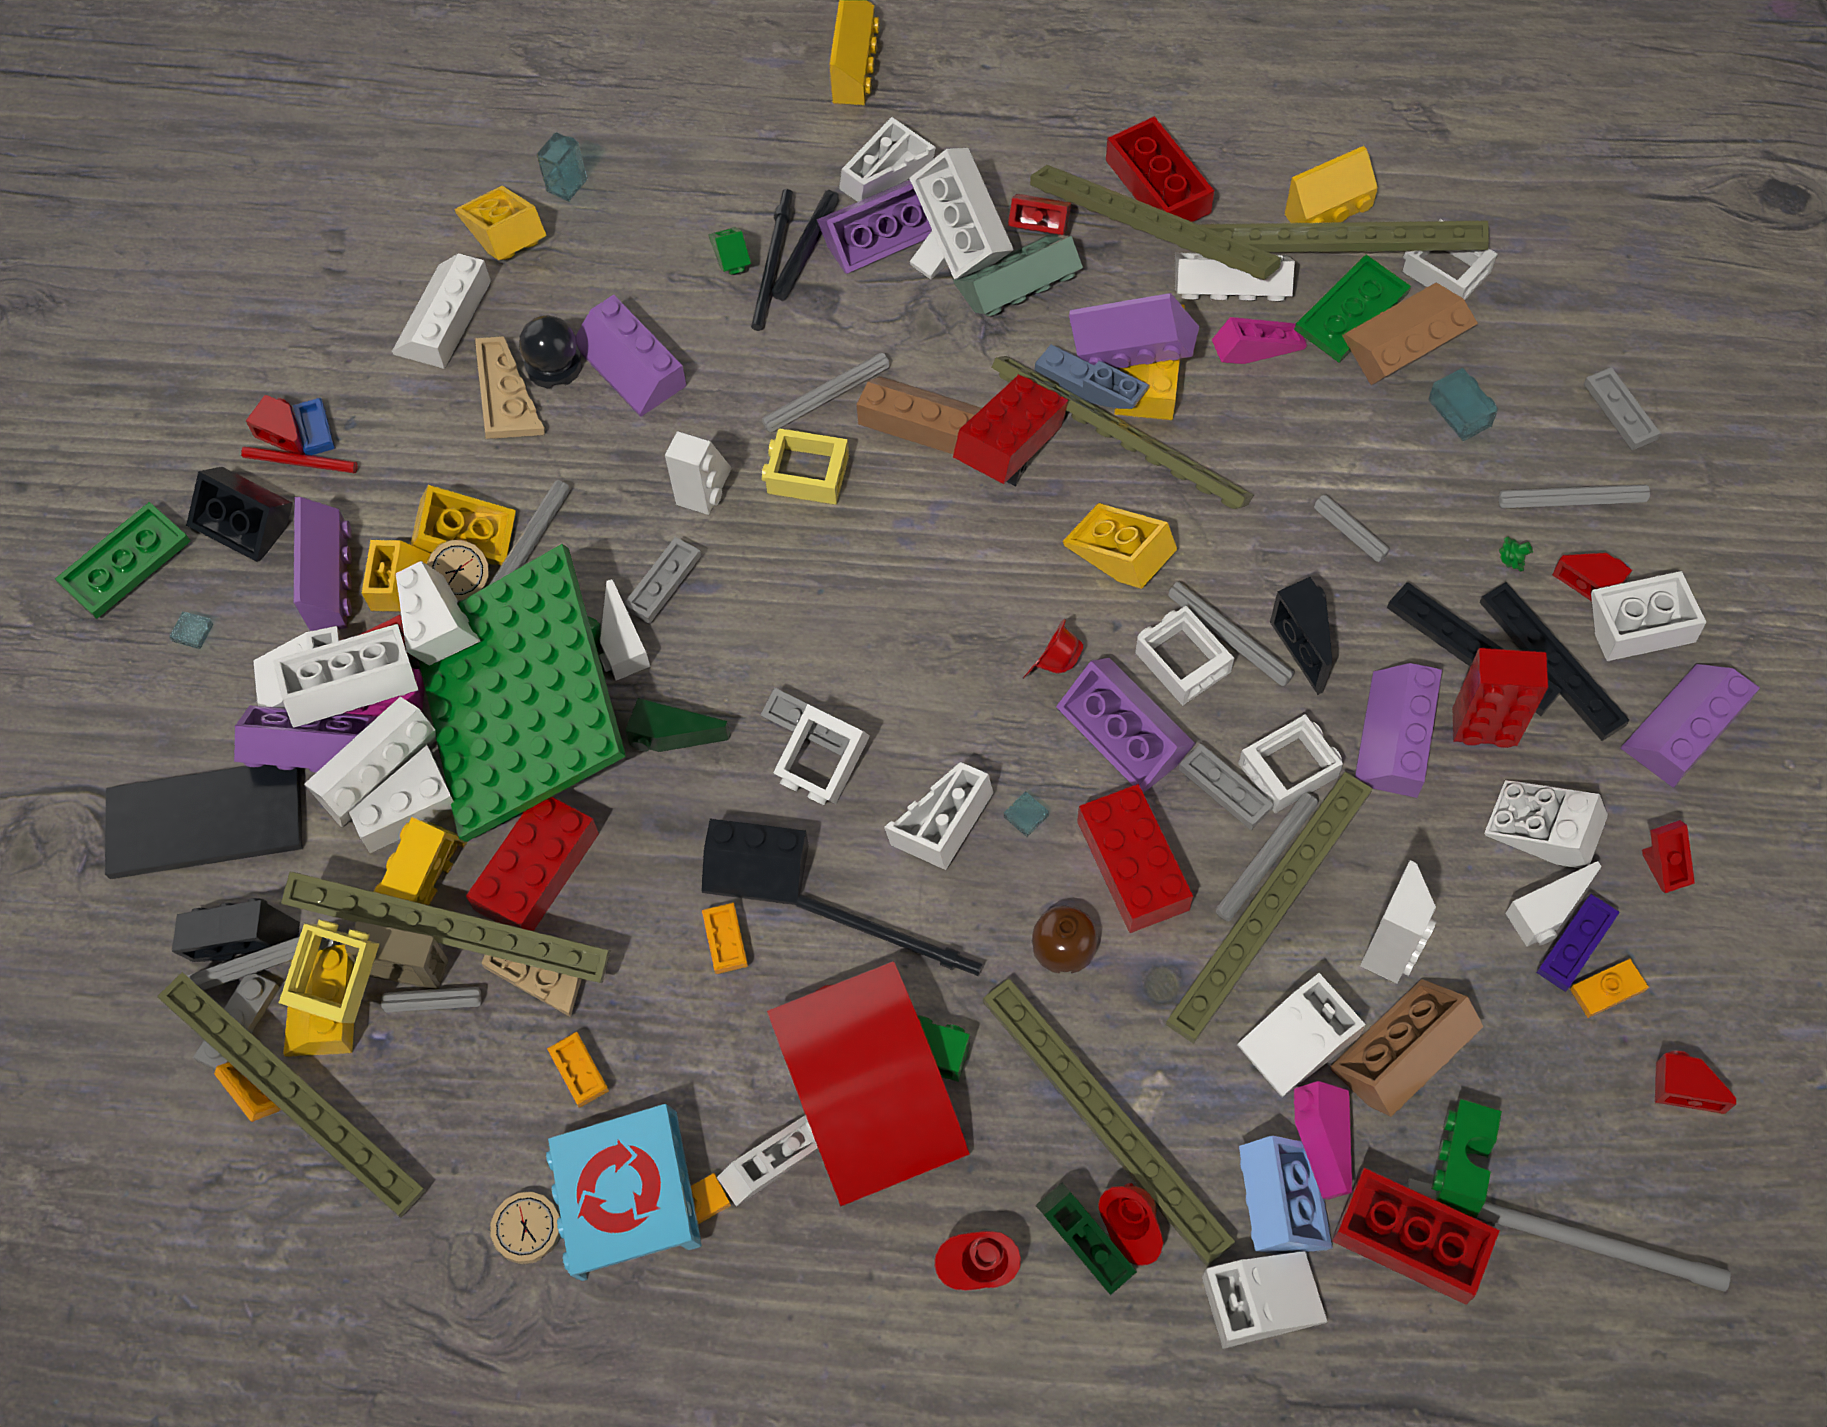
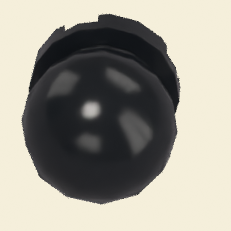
(550, 351)

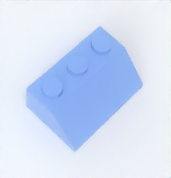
(1283, 1197)

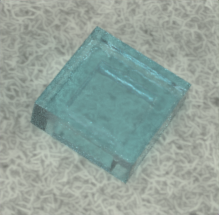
(191, 630)
(1026, 814)

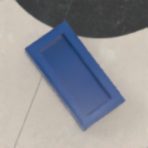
(313, 427)

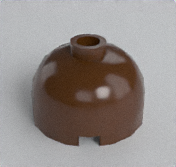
(1064, 939)

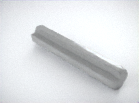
(1351, 528)
(431, 999)

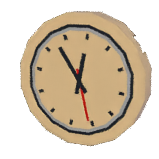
(461, 565)
(525, 1227)

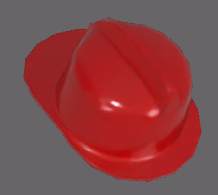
(1060, 652)
(1132, 1223)
(977, 1260)

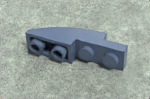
(1096, 383)

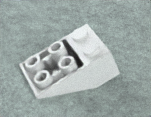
(265, 676)
(1548, 822)
(1302, 1035)
(1262, 1297)

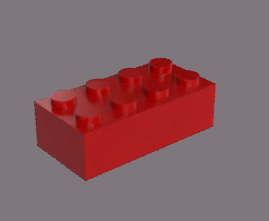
(1159, 171)
(1010, 428)
(1499, 697)
(1134, 858)
(533, 864)
(1416, 1236)

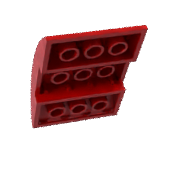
(868, 1083)

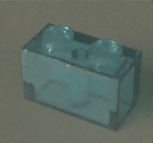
(562, 166)
(1463, 404)

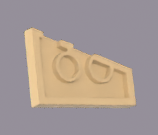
(548, 986)

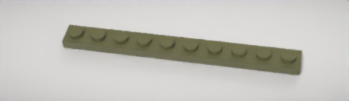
(1156, 222)
(1360, 236)
(1132, 438)
(1268, 908)
(447, 927)
(292, 1095)
(1109, 1122)

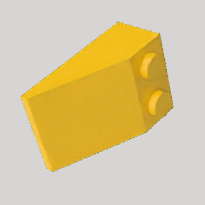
(502, 222)
(454, 516)
(1122, 544)

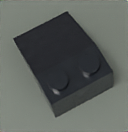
(1303, 627)

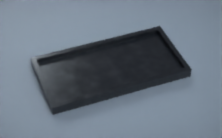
(202, 819)

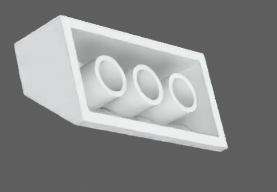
(961, 212)
(1207, 276)
(444, 311)
(344, 675)
(371, 758)
(1402, 929)

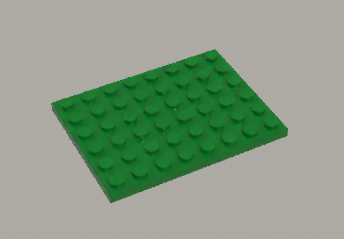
(525, 702)

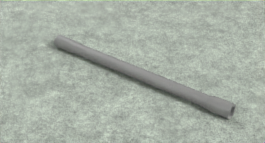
(1694, 1271)

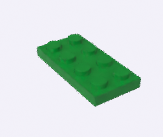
(1353, 300)
(122, 560)

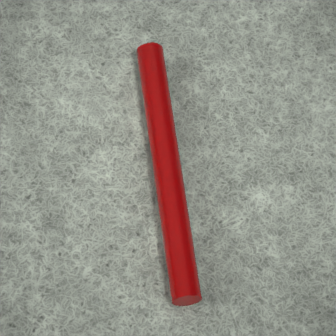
(299, 459)

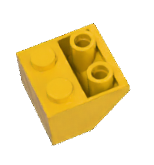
(382, 564)

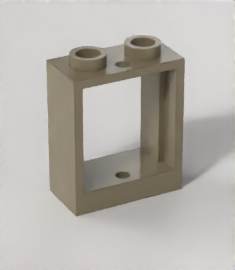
(403, 956)

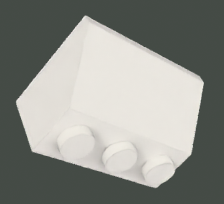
(1646, 616)

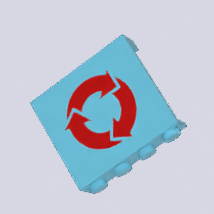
(622, 1190)

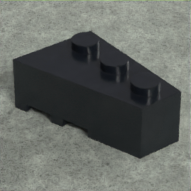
(231, 930)

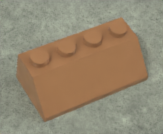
(1408, 331)
(913, 413)
(1408, 1046)

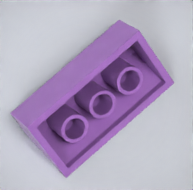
(875, 227)
(1134, 331)
(629, 356)
(321, 565)
(1690, 721)
(1124, 724)
(1398, 728)
(269, 738)

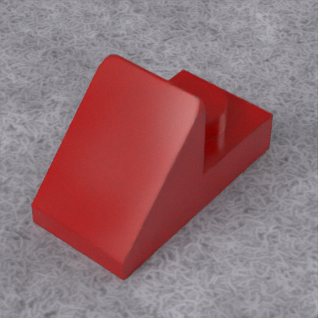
(1670, 856)

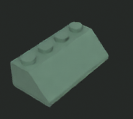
(1020, 273)

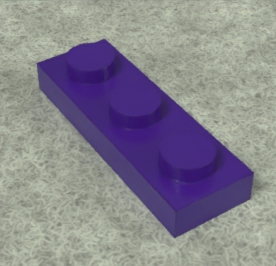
(1578, 942)

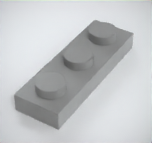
(1622, 408)
(662, 580)
(787, 711)
(1226, 786)
(246, 1007)

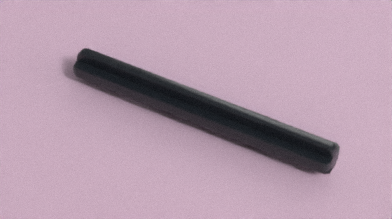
(804, 246)

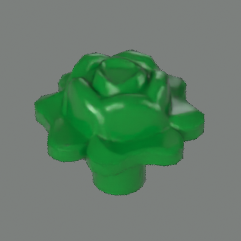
(1514, 554)

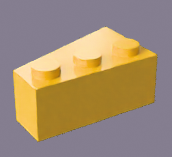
(419, 861)

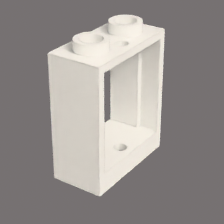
(1427, 274)
(1215, 669)
(845, 767)
(1267, 782)

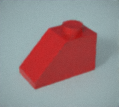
(276, 424)
(1591, 572)
(1690, 1084)

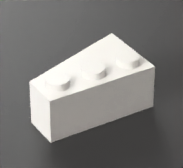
(885, 161)
(696, 472)
(431, 615)
(410, 792)
(943, 817)

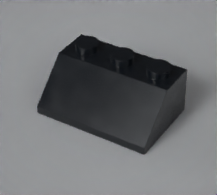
(237, 512)
(754, 861)

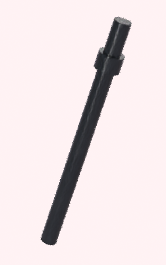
(782, 217)
(947, 957)

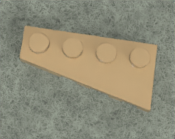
(503, 393)

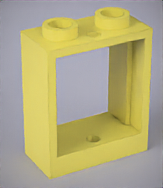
(803, 487)
(302, 964)

